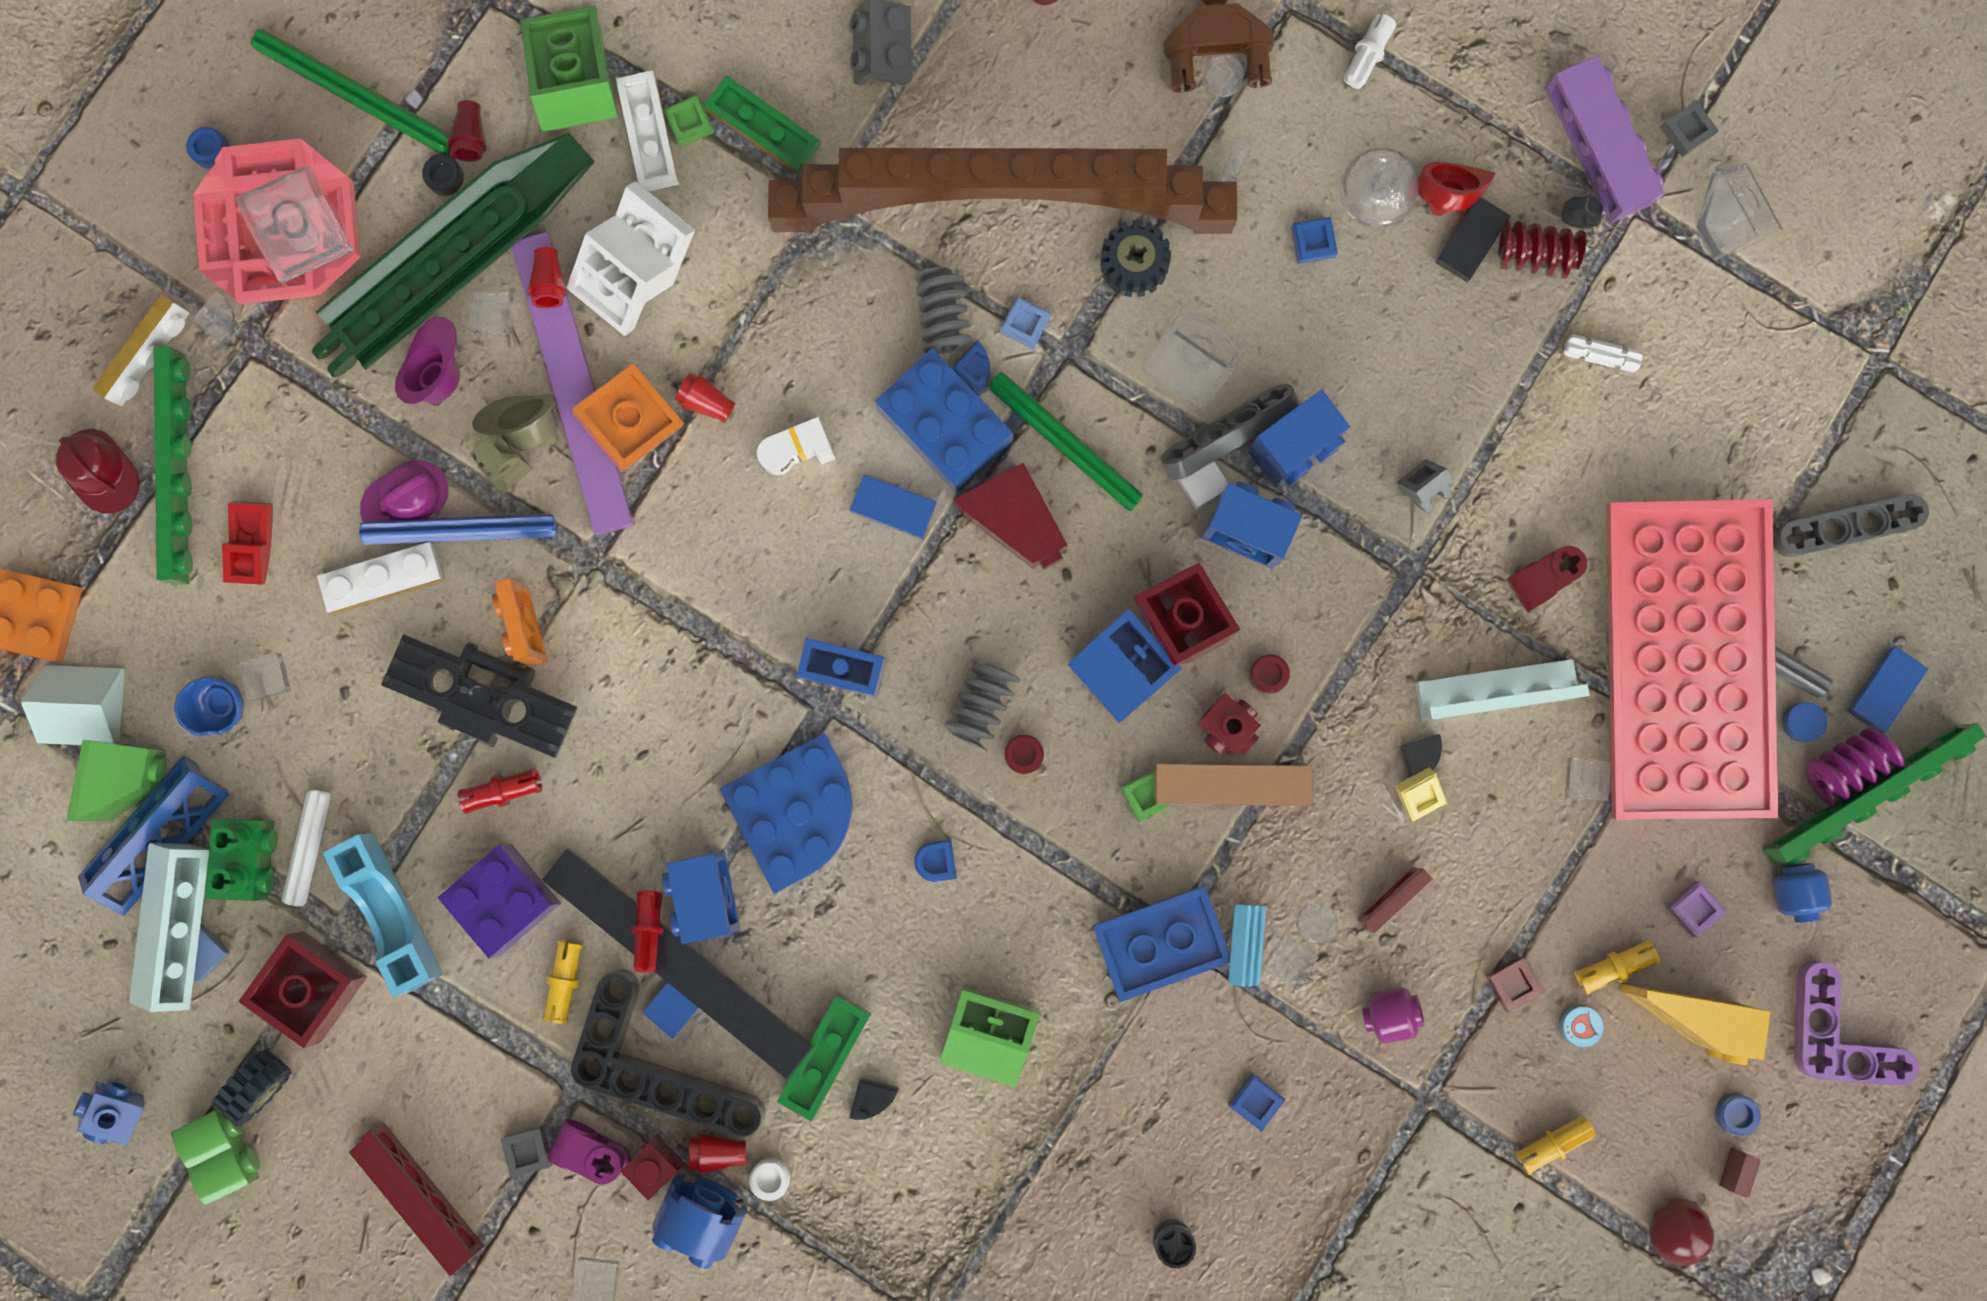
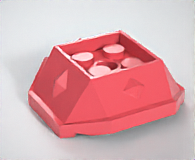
(224, 242)

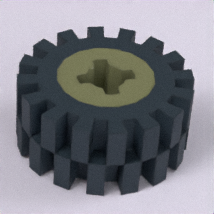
(1137, 272)
(251, 1087)

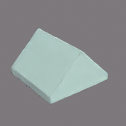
(75, 704)

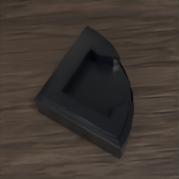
(1422, 754)
(871, 1099)

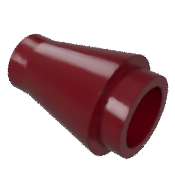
(467, 133)

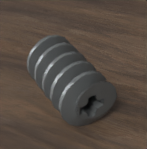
(941, 310)
(981, 704)

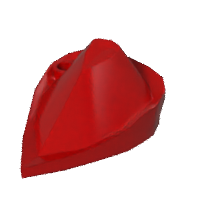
(1452, 186)

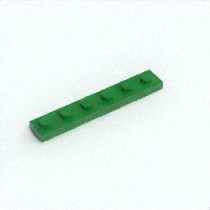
(171, 477)
(1860, 806)

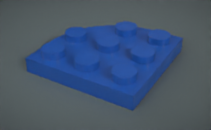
(793, 811)

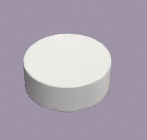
(770, 1179)

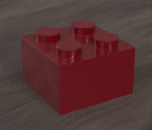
(302, 989)

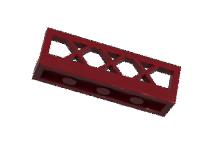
(416, 1198)

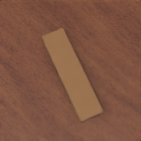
(1233, 785)

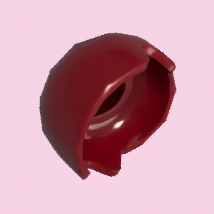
(1682, 1233)

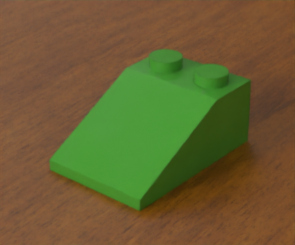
(568, 69)

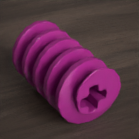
(1851, 762)

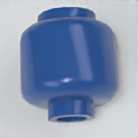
(1802, 892)

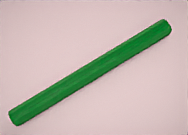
(351, 91)

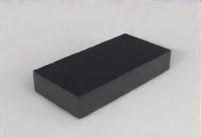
(1472, 239)

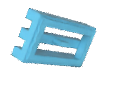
(1247, 945)

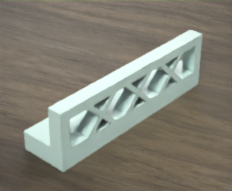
(1499, 690)

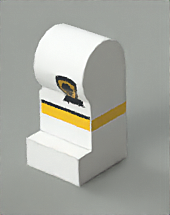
(793, 446)

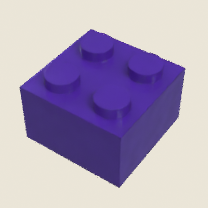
(499, 900)

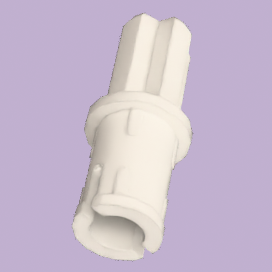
(1369, 50)

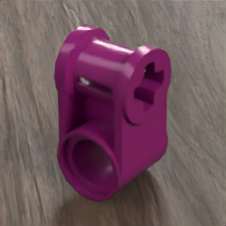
(582, 1149)

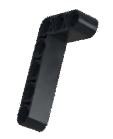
(651, 1074)

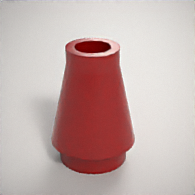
(546, 279)
(704, 398)
(715, 1153)

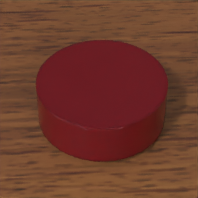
(1269, 674)
(1024, 754)

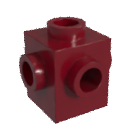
(1214, 726)

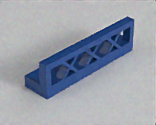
(141, 826)

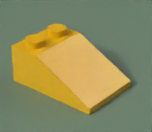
(1723, 1027)

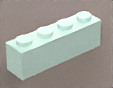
(169, 927)

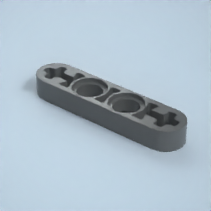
(1229, 432)
(1850, 525)

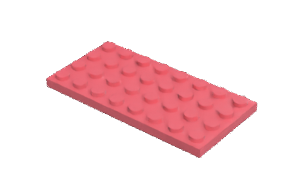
(1692, 659)

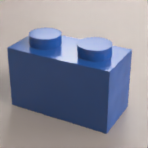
(841, 668)

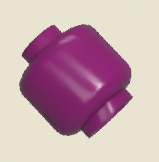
(1393, 1015)

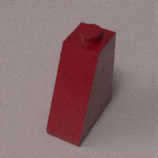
(1015, 517)

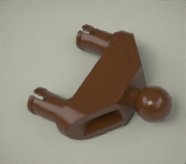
(1219, 30)

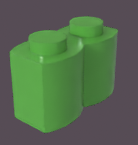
(215, 1156)

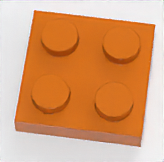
(627, 417)
(36, 615)
(521, 623)

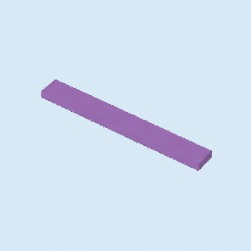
(571, 385)

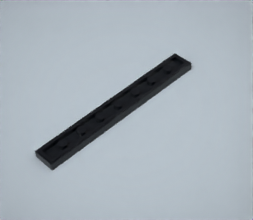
(681, 966)

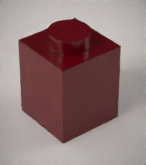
(652, 1167)

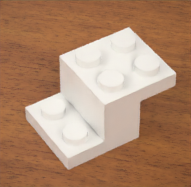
(630, 258)

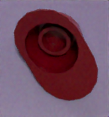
(97, 471)

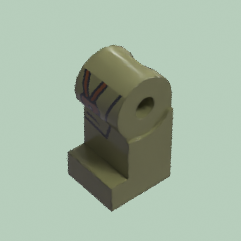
(500, 462)

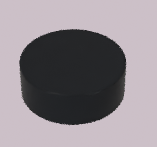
(443, 174)
(1582, 212)

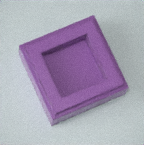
(1696, 909)

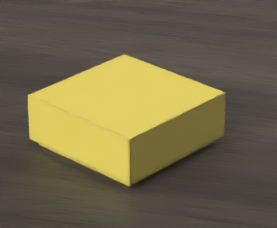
(1421, 794)

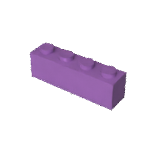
(1605, 139)

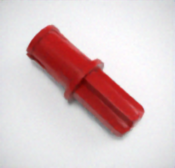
(647, 930)

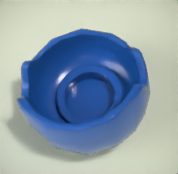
(209, 706)

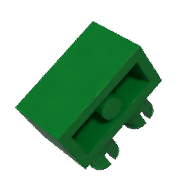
(240, 859)

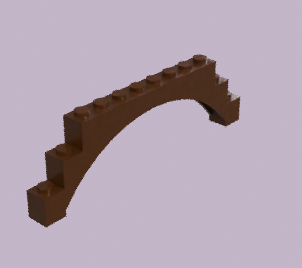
(904, 176)

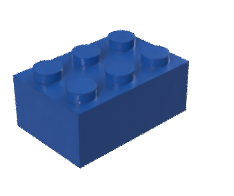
(944, 421)

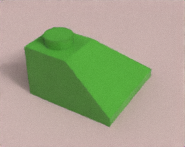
(113, 779)

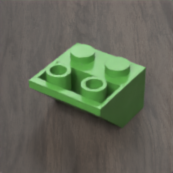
(990, 1036)

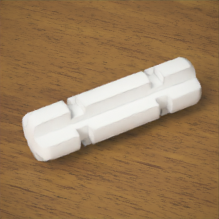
(1603, 353)

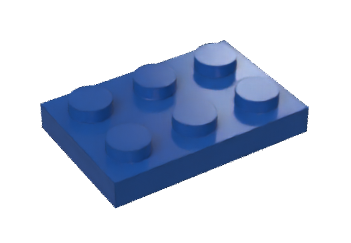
(1162, 943)

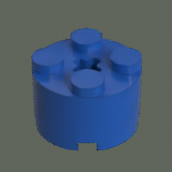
(698, 1220)

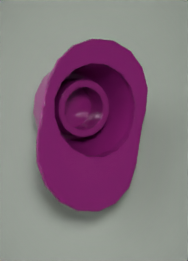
(430, 365)
(406, 493)

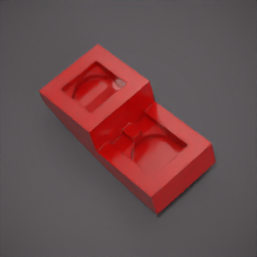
(249, 542)

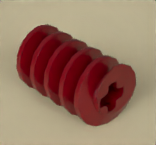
(1541, 247)

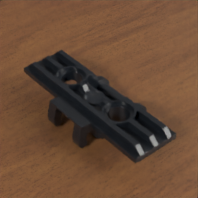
(474, 706)

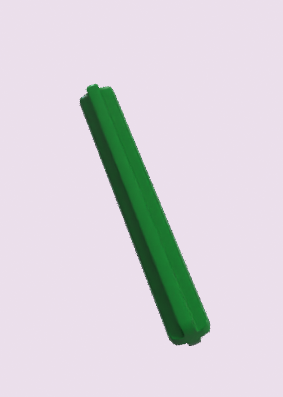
(1065, 441)

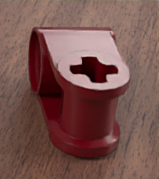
(1543, 579)

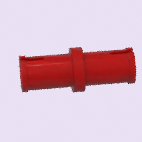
(500, 790)

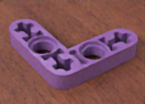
(1837, 1053)

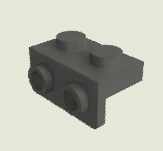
(881, 42)

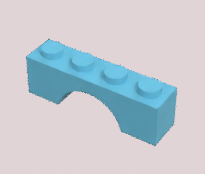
(400, 943)

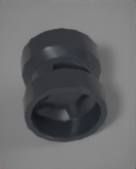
(1174, 1251)

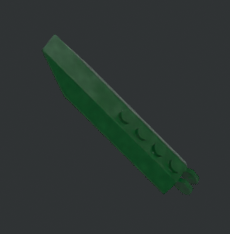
(447, 251)

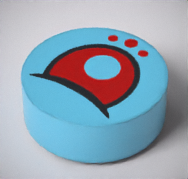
(1581, 1026)

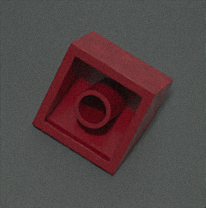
(1187, 615)

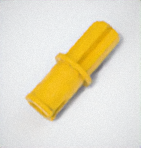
(1556, 1144)

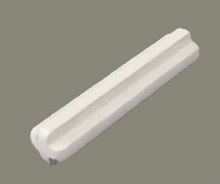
(306, 847)

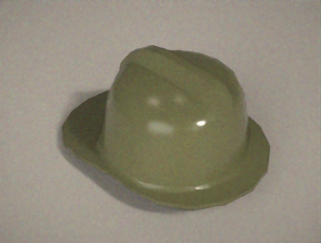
(520, 420)

